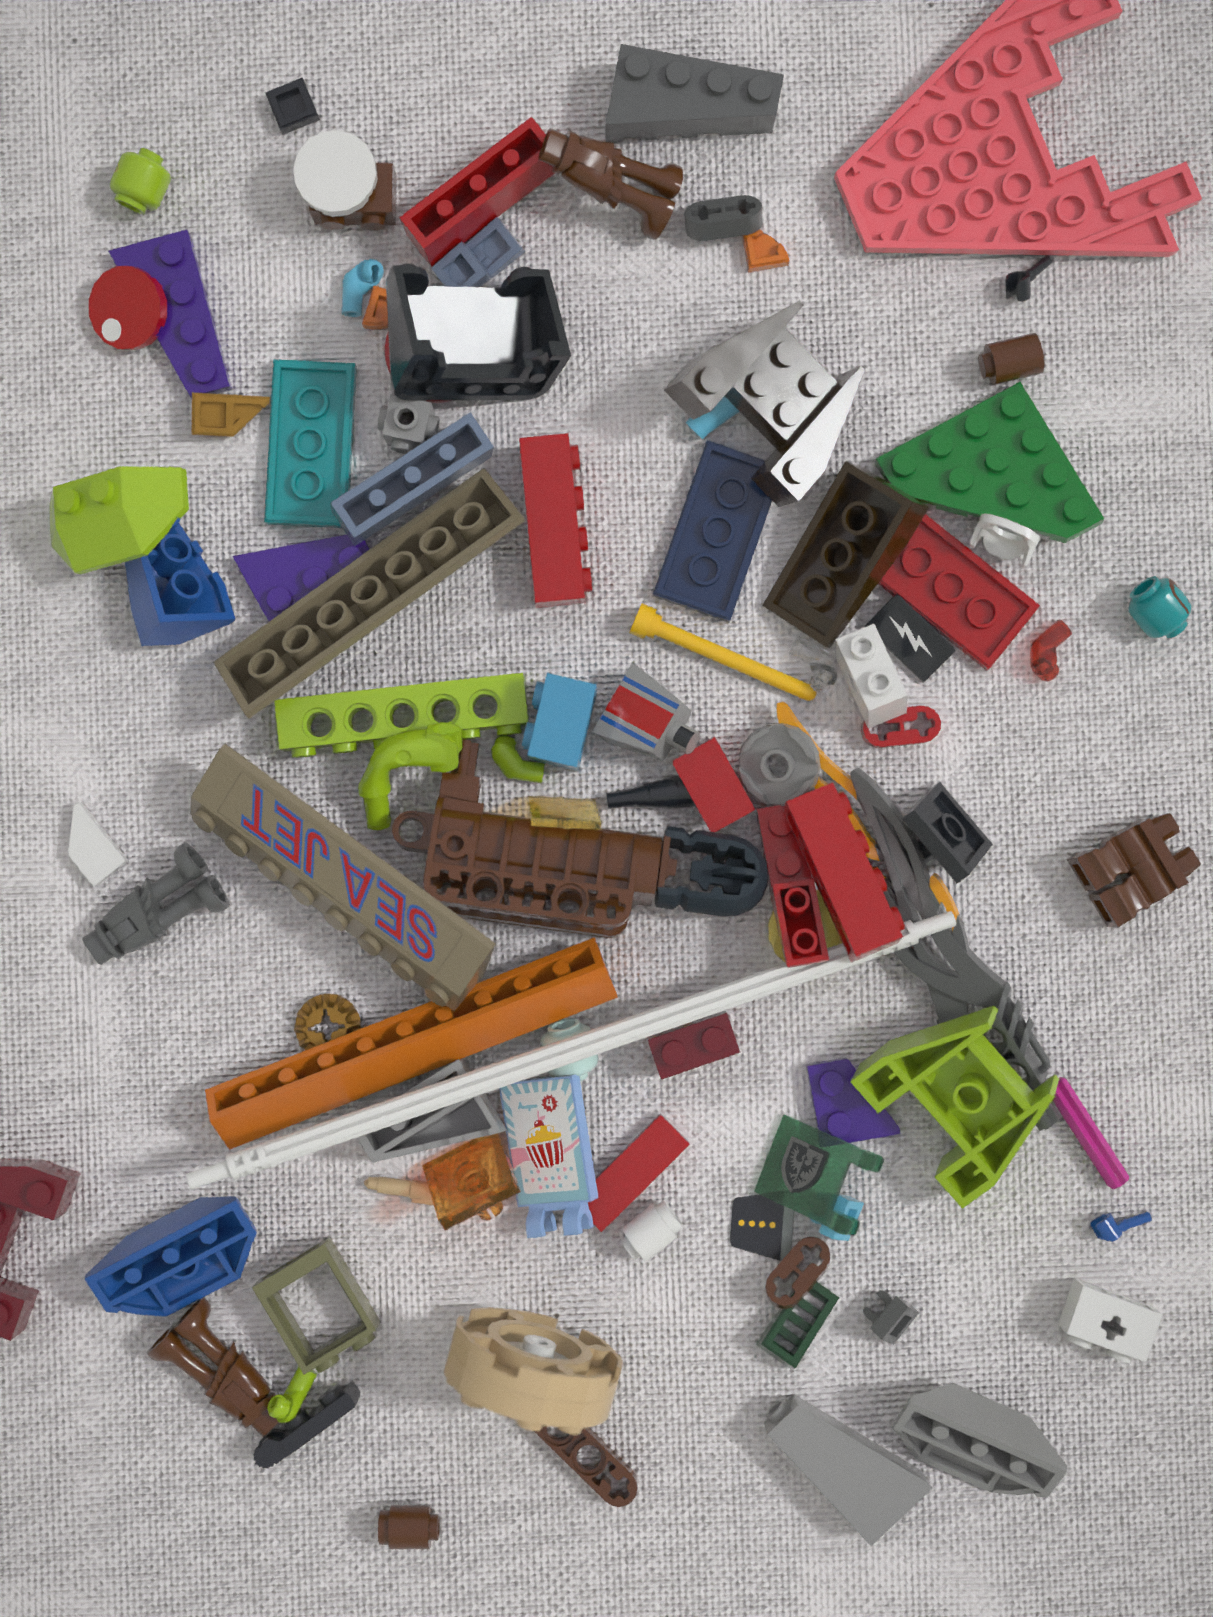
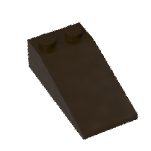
(844, 553)

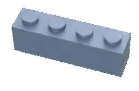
(412, 479)

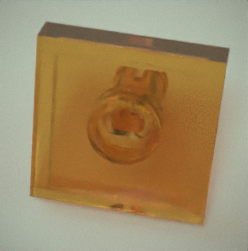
(471, 1180)

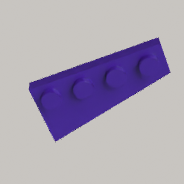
(190, 329)

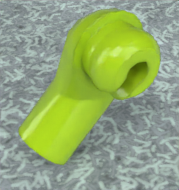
(511, 763)
(286, 1407)

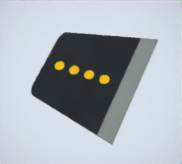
(761, 1226)

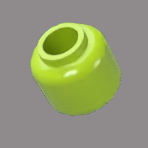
(140, 181)

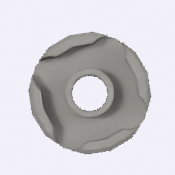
(798, 751)

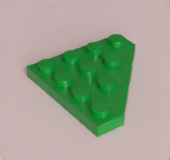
(996, 463)

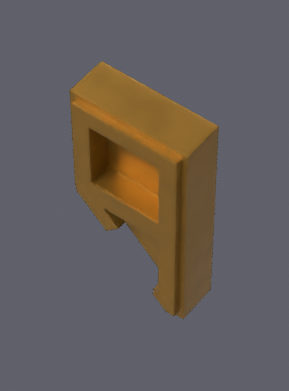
(223, 413)

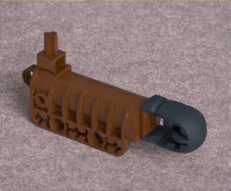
(569, 865)

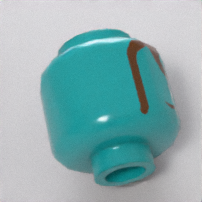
(1159, 607)

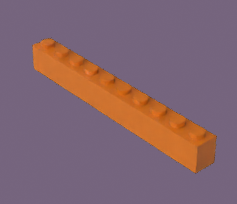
(409, 1044)

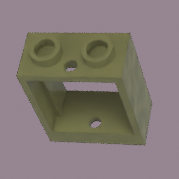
(286, 1325)

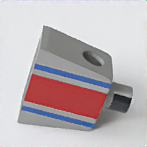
(646, 718)

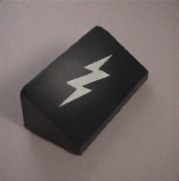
(911, 638)

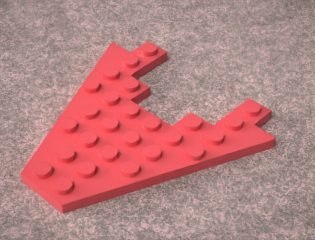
(972, 171)

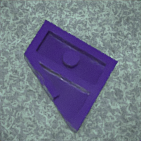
(841, 1107)

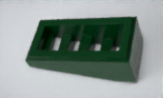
(801, 1344)

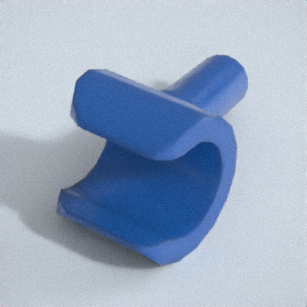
(1108, 1229)

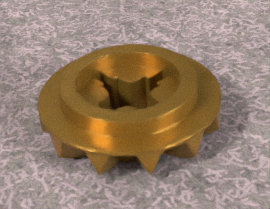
(312, 1013)

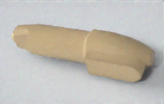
(414, 1189)

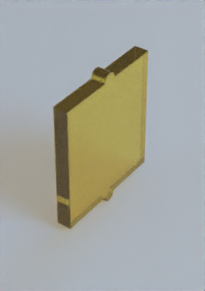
(563, 812)

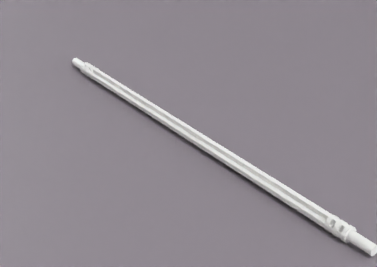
(544, 1059)

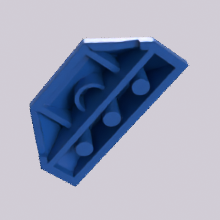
(175, 1259)

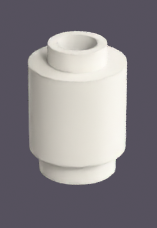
(651, 1231)

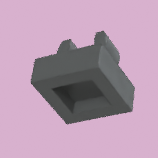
(893, 1320)

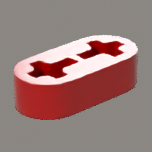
(901, 736)

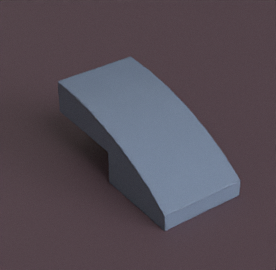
(479, 258)

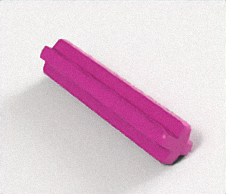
(1089, 1135)

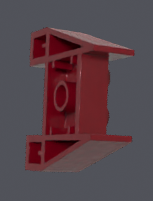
(41, 1190)

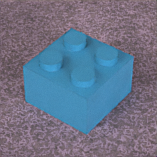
(561, 721)

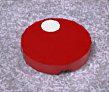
(127, 307)

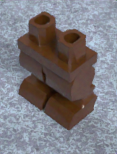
(1146, 864)

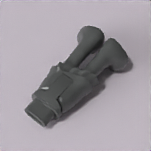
(142, 921)

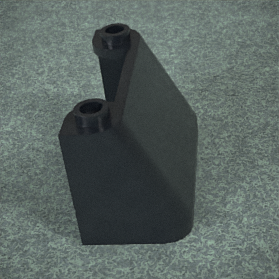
(474, 338)

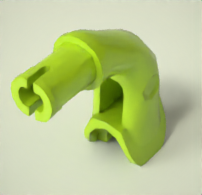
(429, 747)

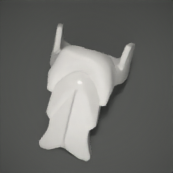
(1005, 538)

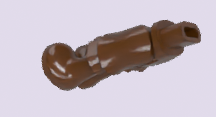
(599, 170)
(233, 1385)

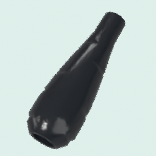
(657, 794)

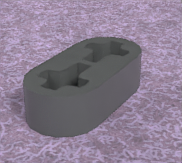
(723, 218)

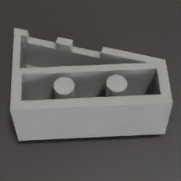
(438, 1128)

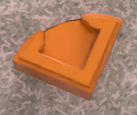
(763, 252)
(376, 312)

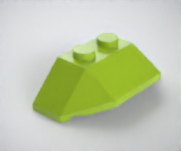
(115, 514)

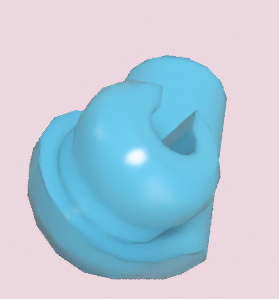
(357, 283)

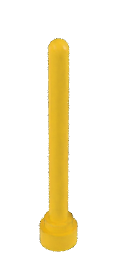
(650, 624)

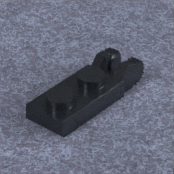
(305, 1426)

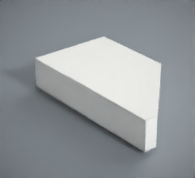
(92, 847)

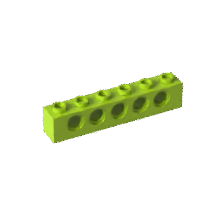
(296, 714)

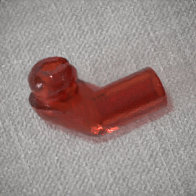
(1043, 650)

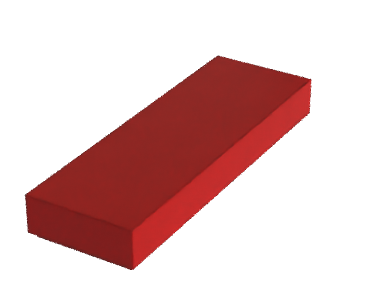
(635, 1169)

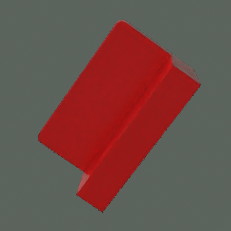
(713, 785)

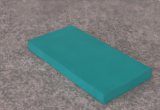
(309, 441)

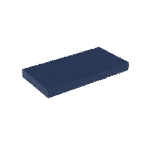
(715, 534)

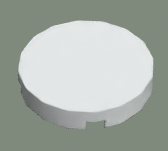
(335, 172)

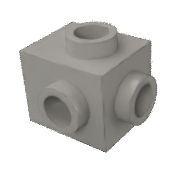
(407, 437)

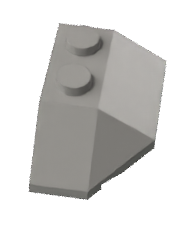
(979, 1442)

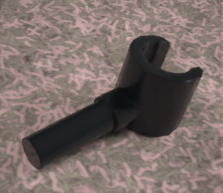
(1019, 282)

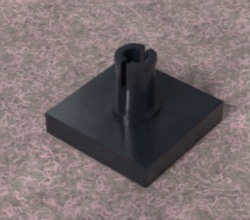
(947, 833)

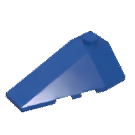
(176, 593)

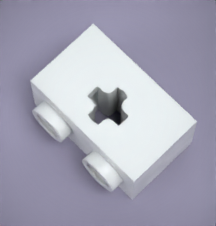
(871, 676)
(1133, 1327)

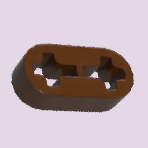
(805, 1279)

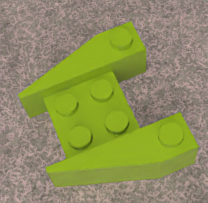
(967, 1093)

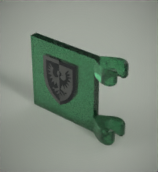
(809, 1170)

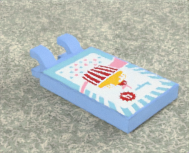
(550, 1152)

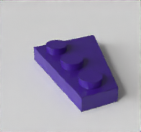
(292, 571)

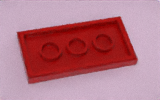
(958, 593)

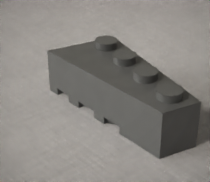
(687, 97)

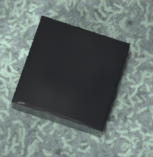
(292, 106)

